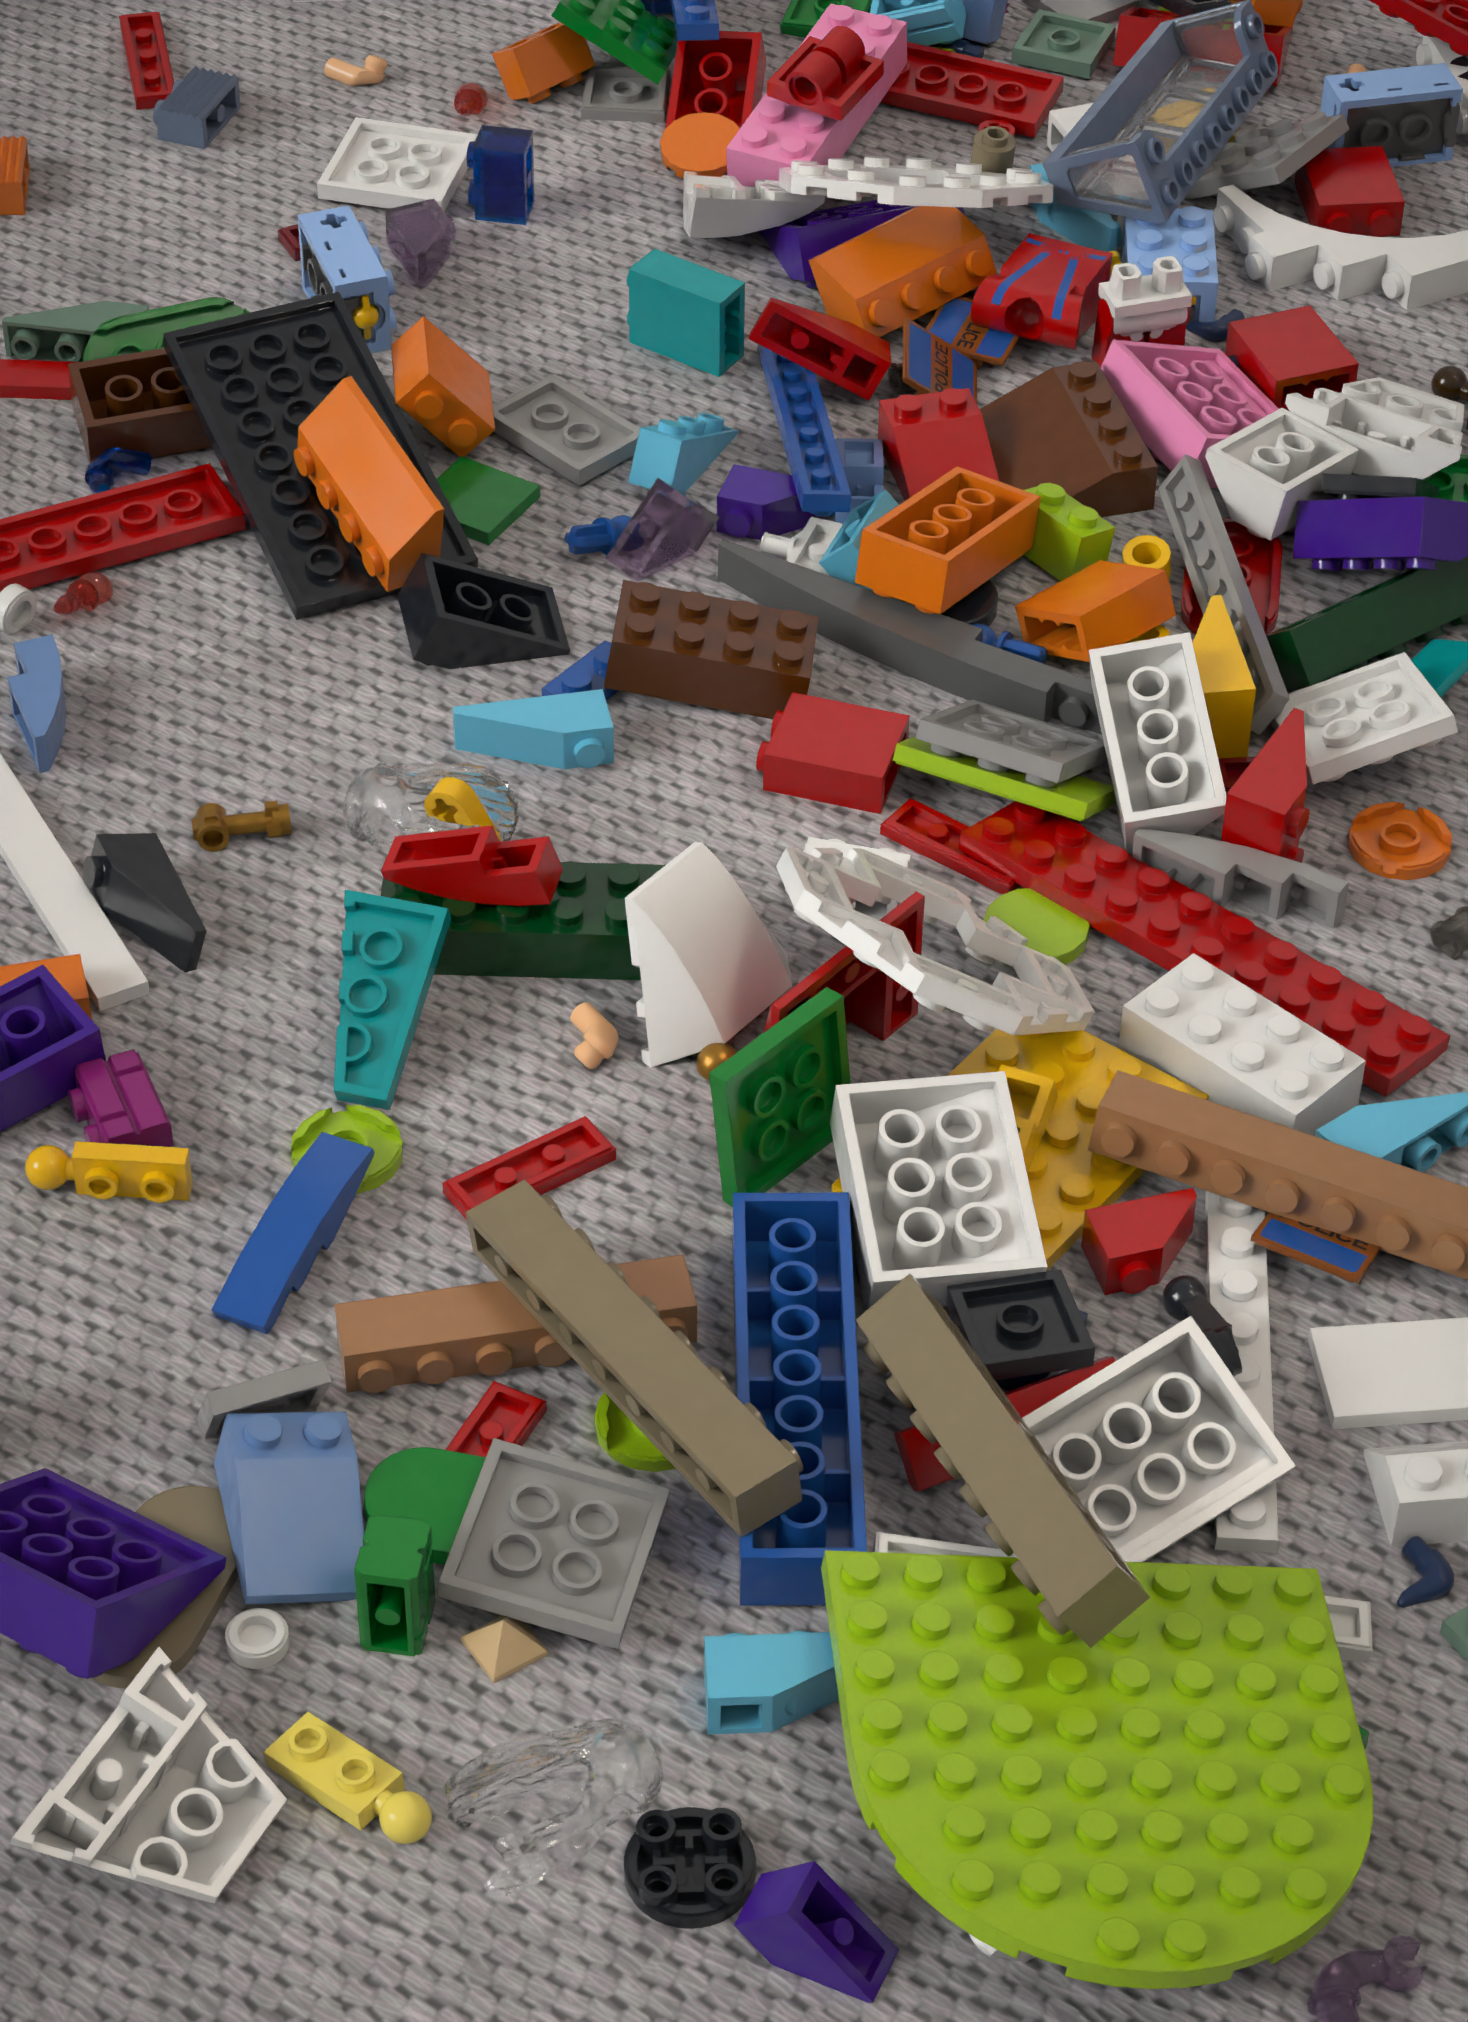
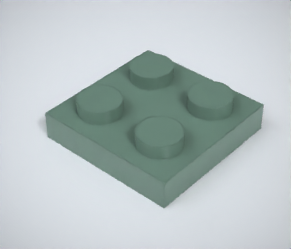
(1063, 44)

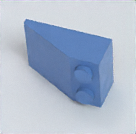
(291, 1505)

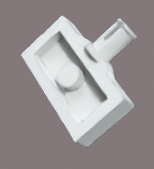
(805, 547)

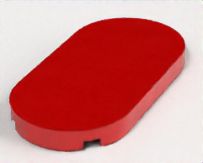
(1261, 572)

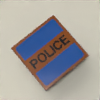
(954, 325)
(933, 363)
(1316, 1247)

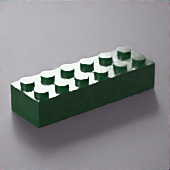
(572, 937)

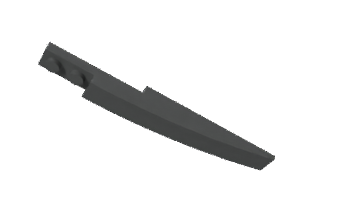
(910, 641)

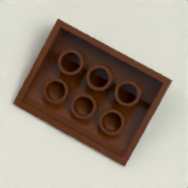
(1075, 435)

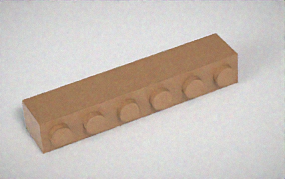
(479, 1329)

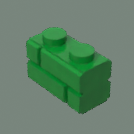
(395, 1585)

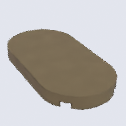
(200, 1516)

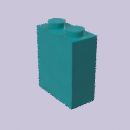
(686, 312)

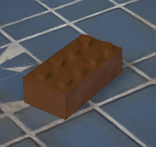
(134, 406)
(709, 650)

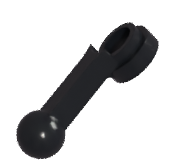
(1189, 1297)

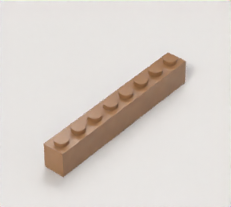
(1284, 1171)

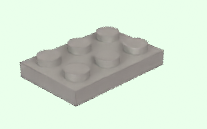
(565, 429)

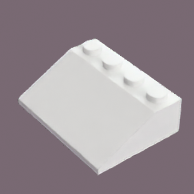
(934, 1182)
(1160, 1442)

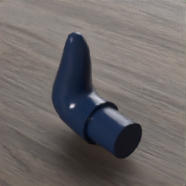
(964, 47)
(1215, 330)
(1433, 1567)

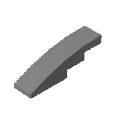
(1244, 875)

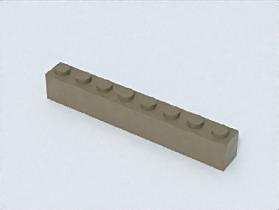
(637, 1358)
(1002, 1463)

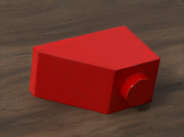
(1137, 1239)

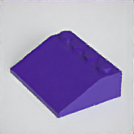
(823, 230)
(1381, 533)
(90, 1575)

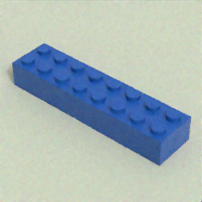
(802, 1376)

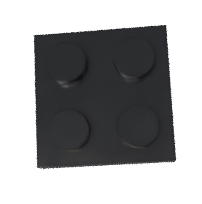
(1022, 1324)

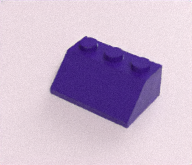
(40, 1044)

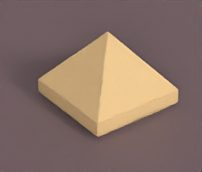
(503, 1647)

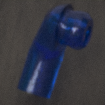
(113, 461)

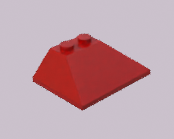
(869, 994)

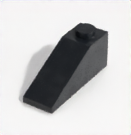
(146, 895)

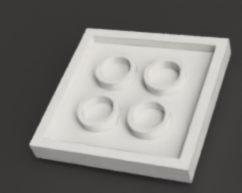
(395, 165)
(1368, 717)

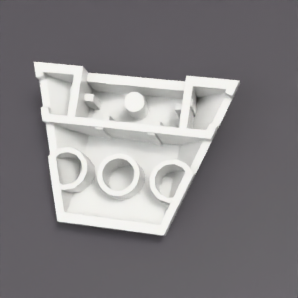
(726, 208)
(1391, 424)
(700, 956)
(158, 1794)

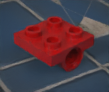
(827, 74)

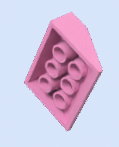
(1182, 397)

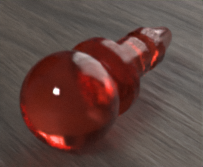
(470, 99)
(85, 594)

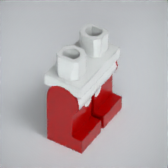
(1142, 307)

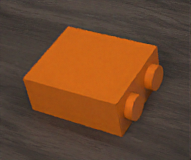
(442, 387)
(1096, 609)

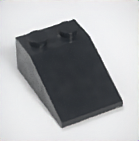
(477, 616)

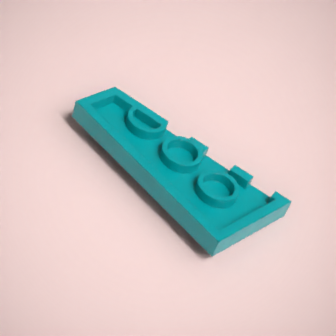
(386, 976)

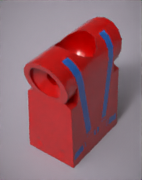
(1044, 291)

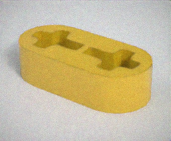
(456, 803)

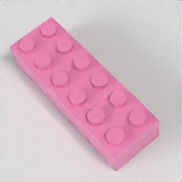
(786, 133)

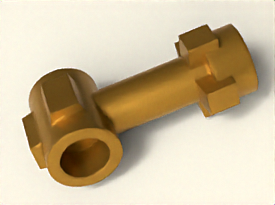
(214, 826)

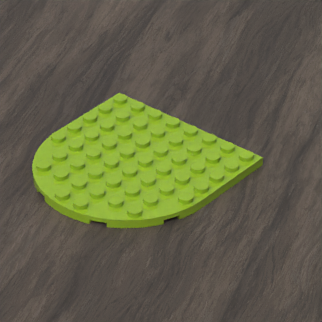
(1114, 1803)

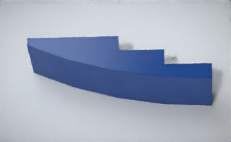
(292, 1231)

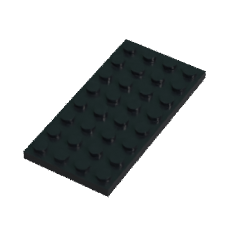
(251, 391)

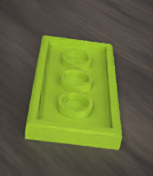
(1071, 798)

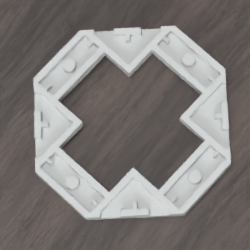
(915, 183)
(823, 894)

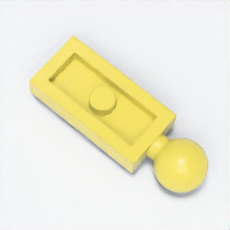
(348, 1779)

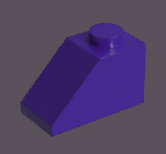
(758, 503)
(816, 1931)

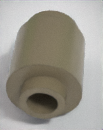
(993, 149)

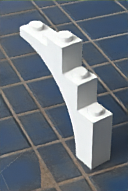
(1343, 264)

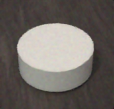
(16, 608)
(257, 1638)

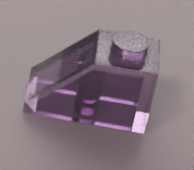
(420, 238)
(661, 532)

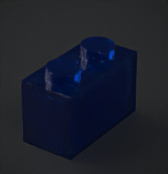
(502, 174)

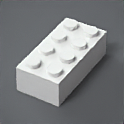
(1240, 1048)

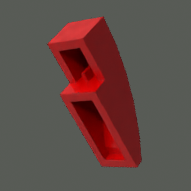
(475, 866)

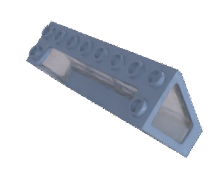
(1165, 115)

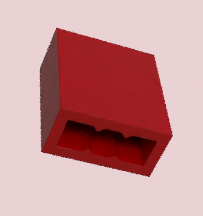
(1351, 192)
(1290, 354)
(833, 752)

